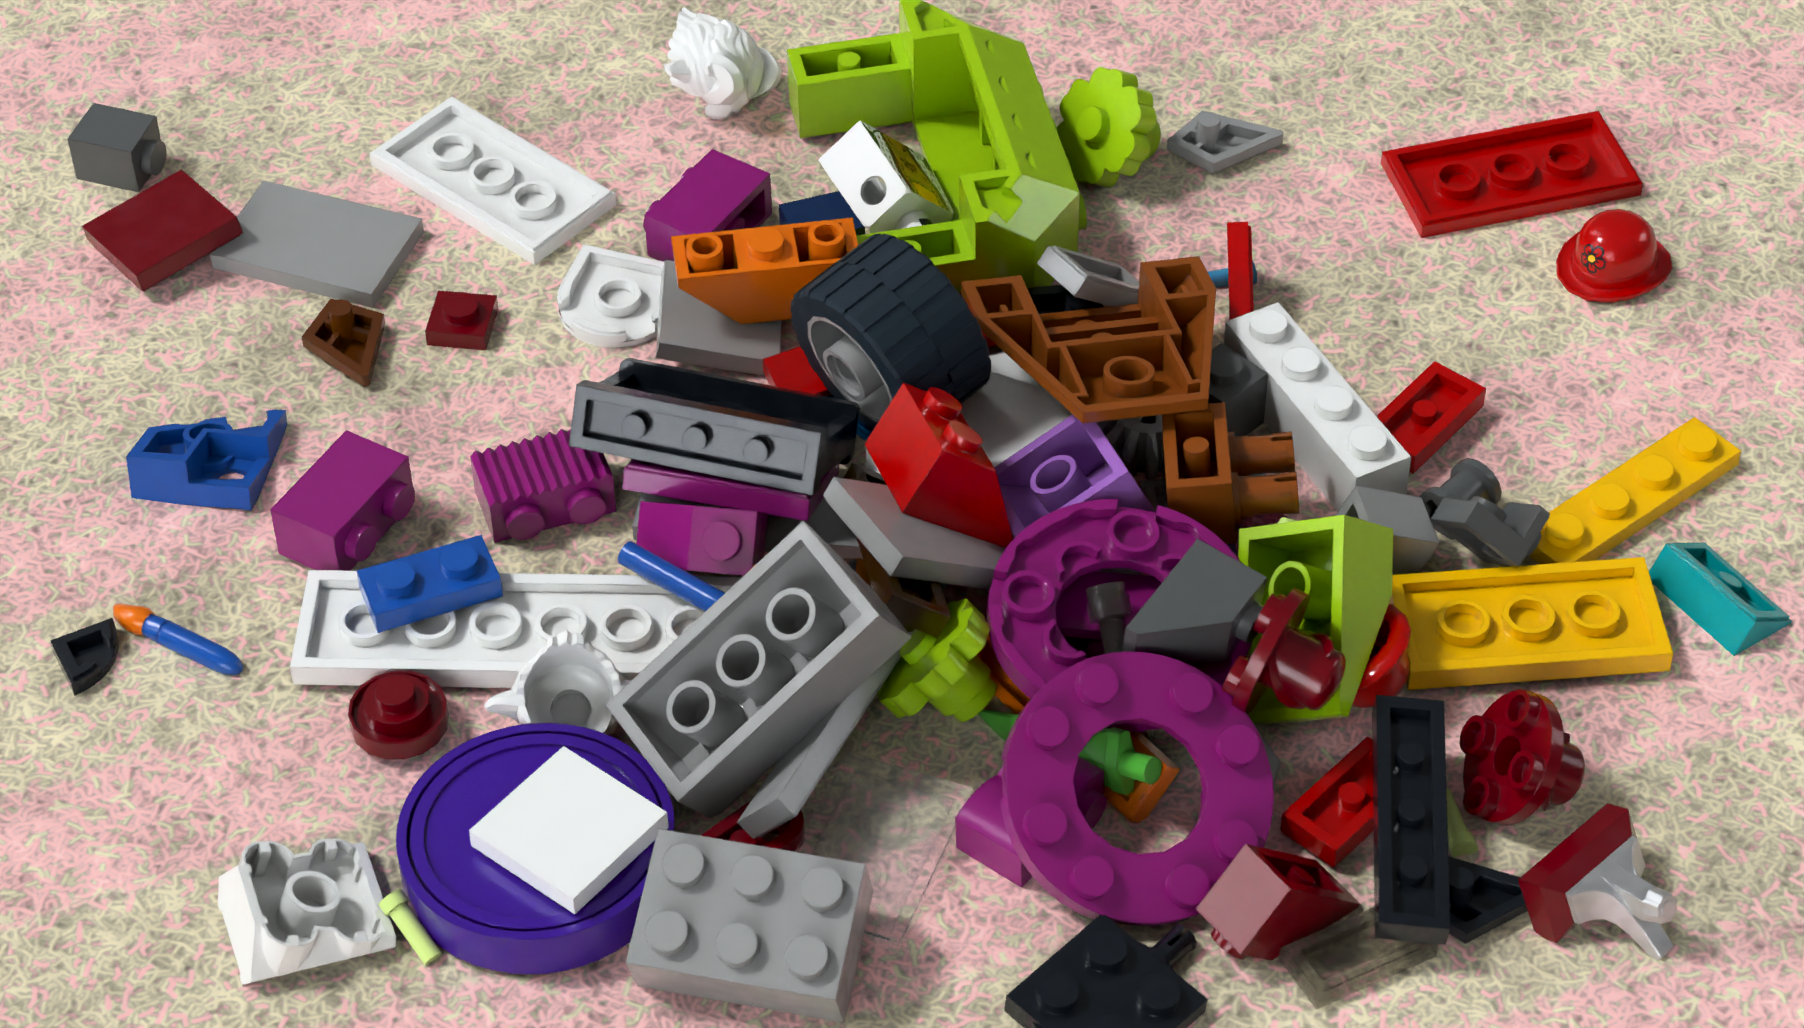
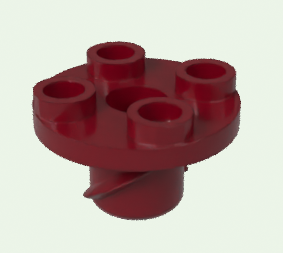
(1296, 665)
(1518, 759)

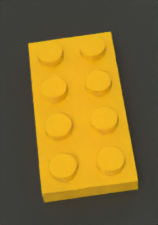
(1532, 623)

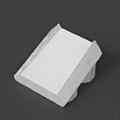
(302, 908)

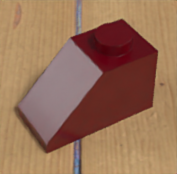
(1272, 901)

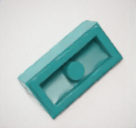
(1716, 595)

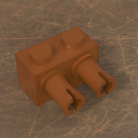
(1205, 469)

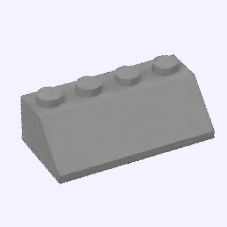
(757, 672)

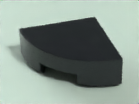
(86, 654)

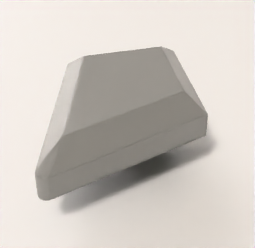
(1221, 141)

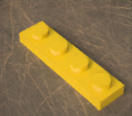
(1635, 494)

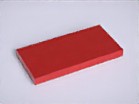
(1510, 174)

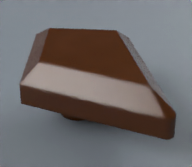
(347, 338)

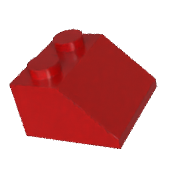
(938, 465)

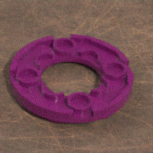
(1055, 554)
(1042, 801)

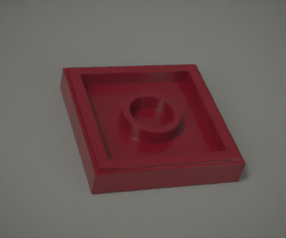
(162, 230)

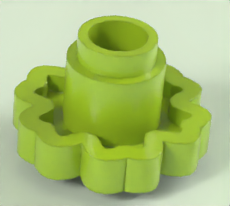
(1107, 127)
(943, 669)

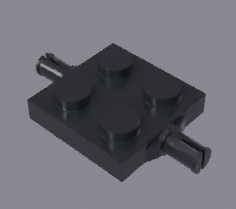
(1109, 983)

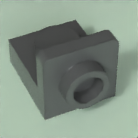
(1489, 531)

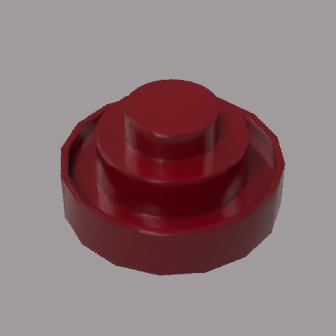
(398, 715)

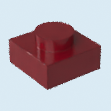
(461, 320)

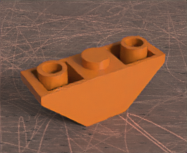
(759, 269)

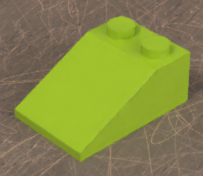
(1349, 581)

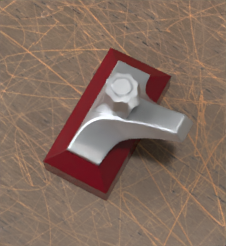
(1595, 878)

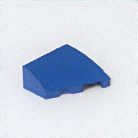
(185, 461)

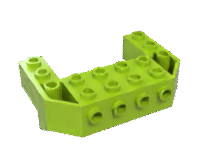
(976, 124)

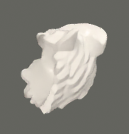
(719, 63)
(563, 685)

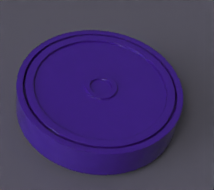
(478, 905)

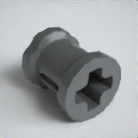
(1466, 480)

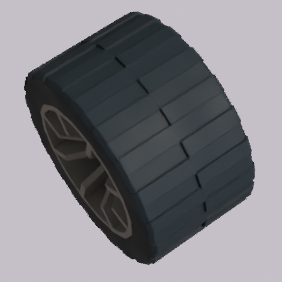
(888, 321)

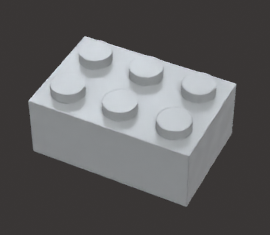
(750, 925)

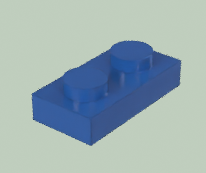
(429, 583)

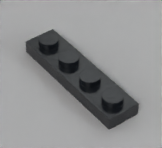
(1410, 820)

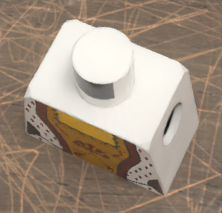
(910, 188)

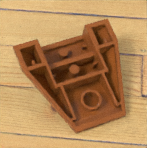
(1115, 357)

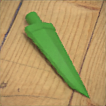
(1108, 750)

